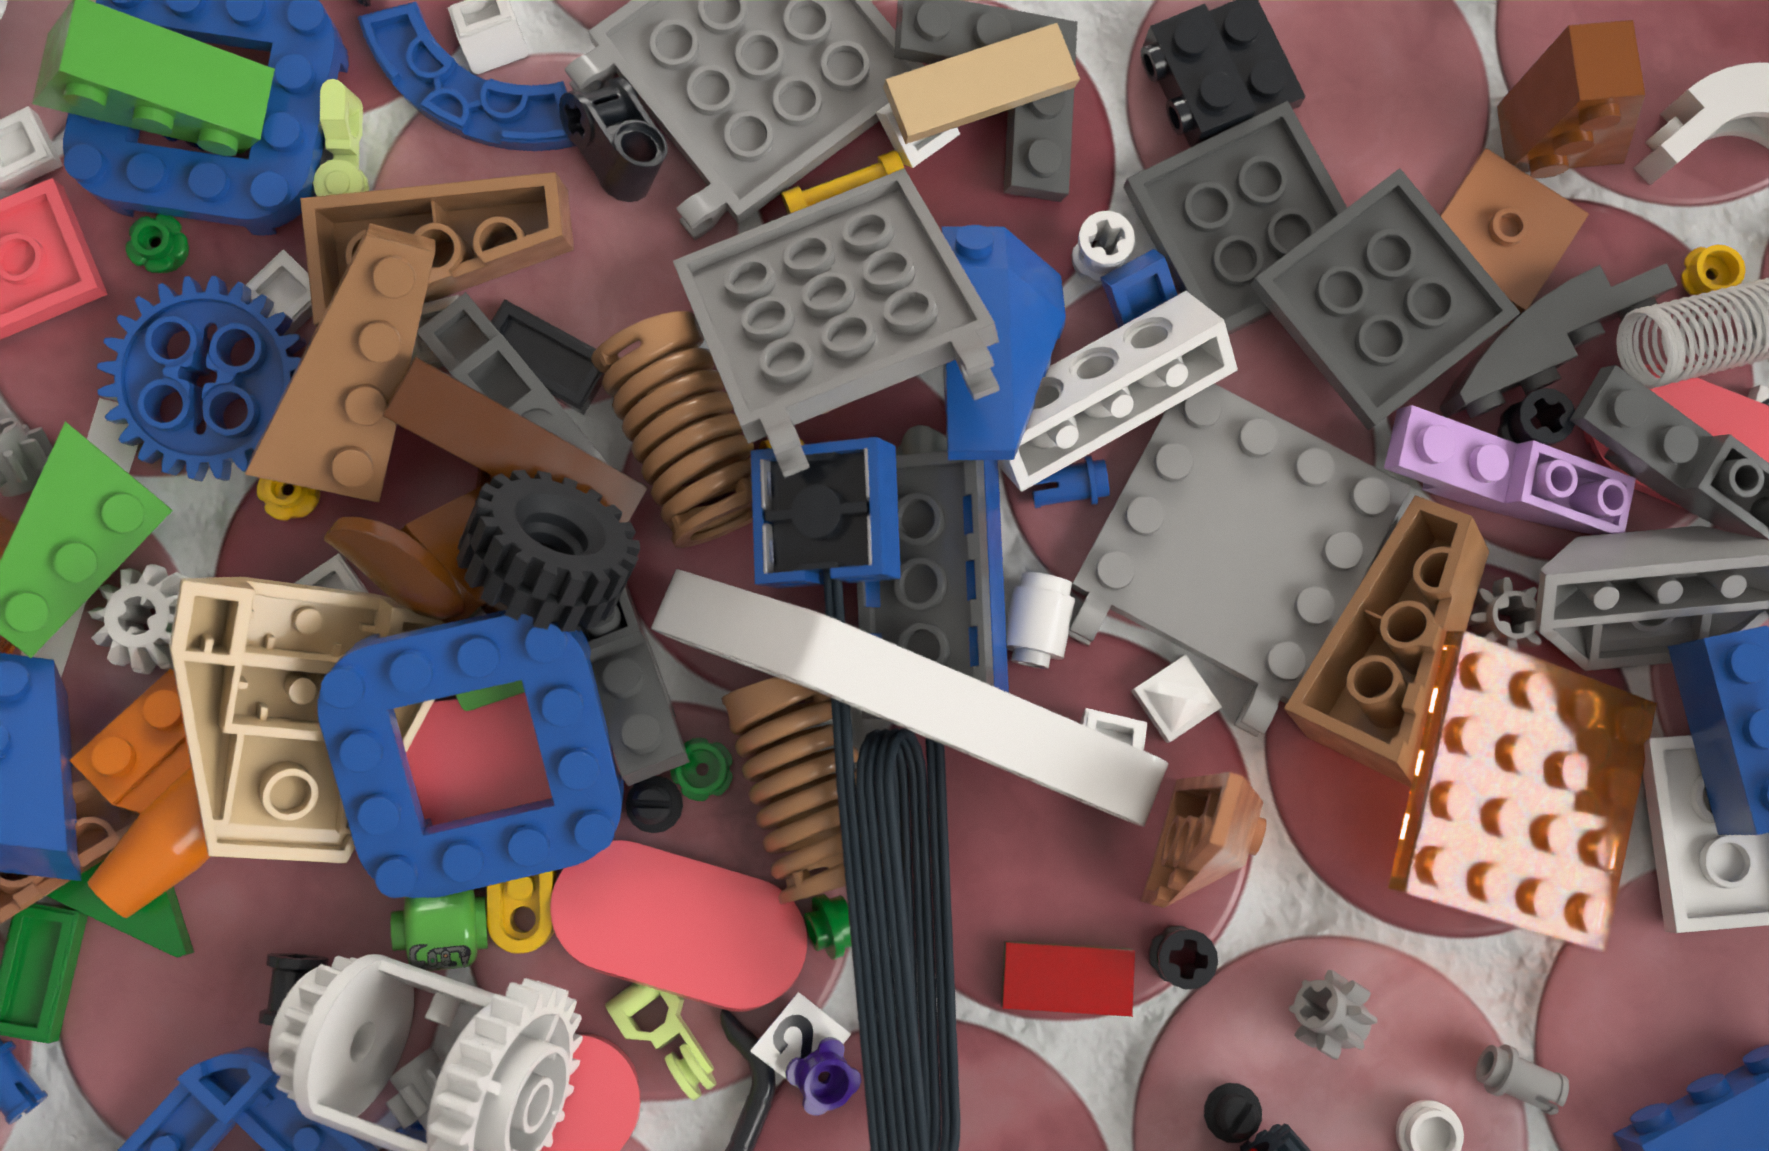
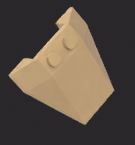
(248, 696)

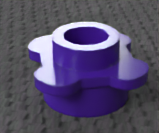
(834, 1091)

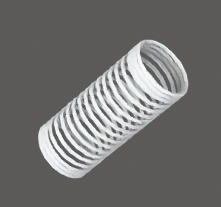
(1674, 338)

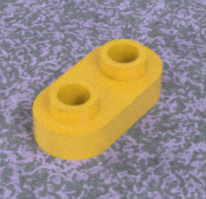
(507, 898)

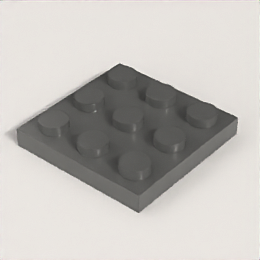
(1235, 209)
(1384, 298)

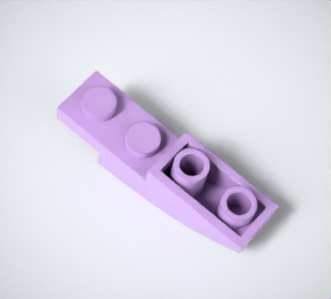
(1508, 477)

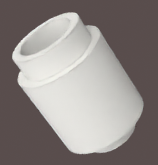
(1039, 619)

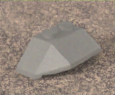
(1637, 592)

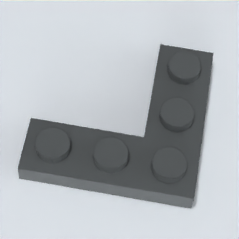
(1037, 131)

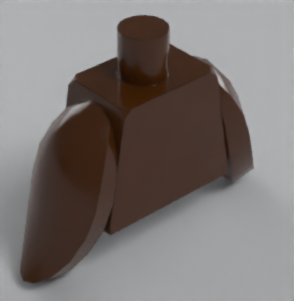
(418, 561)

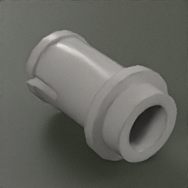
(1505, 1072)

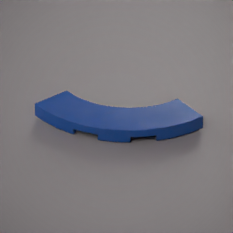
(456, 99)

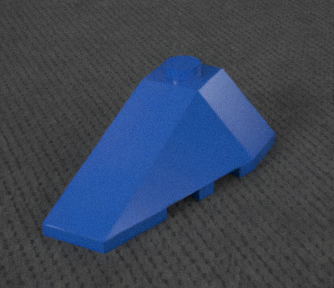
(1029, 317)

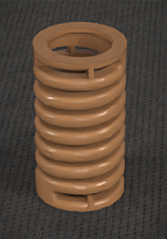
(688, 418)
(791, 780)

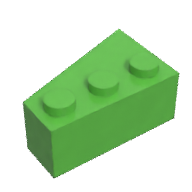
(152, 80)
(70, 539)

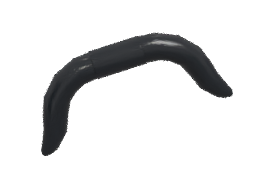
(761, 1091)

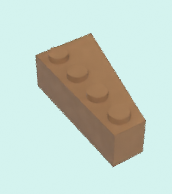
(477, 229)
(331, 415)
(1381, 660)

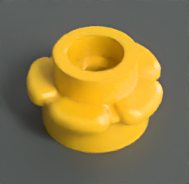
(1721, 260)
(283, 506)

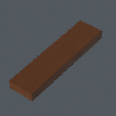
(499, 438)

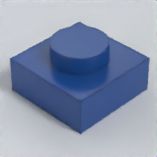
(1138, 286)

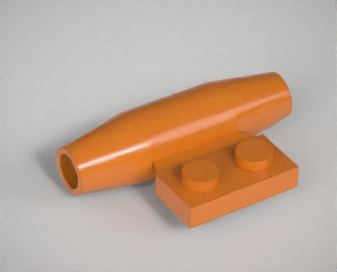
(146, 769)

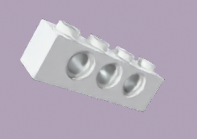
(1121, 385)

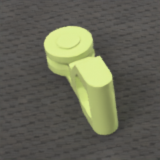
(343, 127)
(694, 1065)

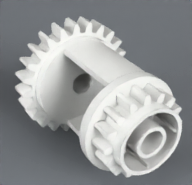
(499, 1083)

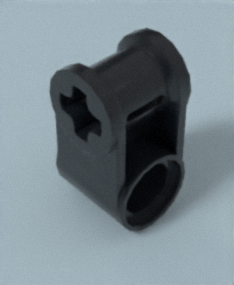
(615, 138)

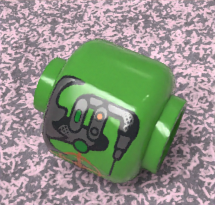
(441, 930)

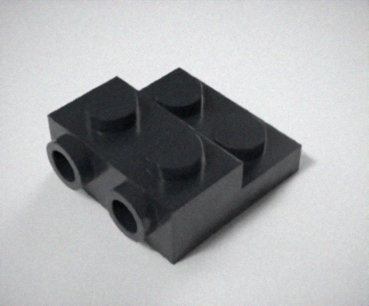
(1218, 68)

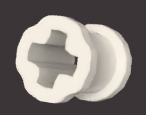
(1109, 230)

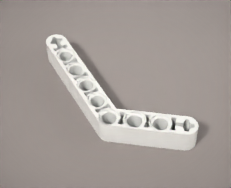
(911, 693)

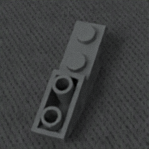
(1546, 337)
(488, 363)
(1675, 456)
(633, 695)

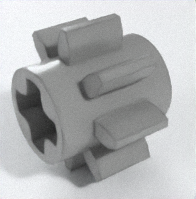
(21, 456)
(1517, 604)
(1332, 1014)
(415, 1089)

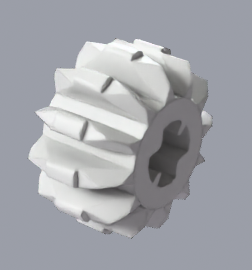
(130, 609)

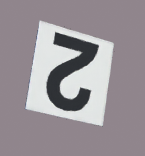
(796, 1034)

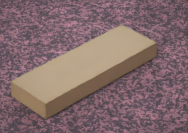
(981, 83)

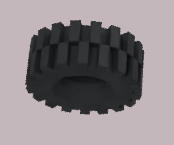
(547, 550)

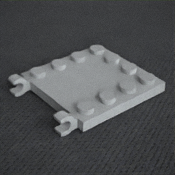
(747, 87)
(835, 309)
(1238, 543)

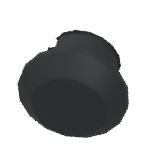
(654, 804)
(1233, 1113)

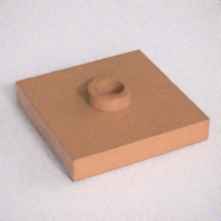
(1512, 225)

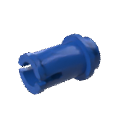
(1075, 483)
(17, 1088)

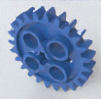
(148, 375)

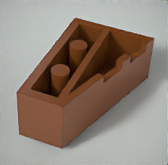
(1575, 102)

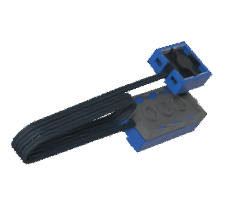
(931, 580)

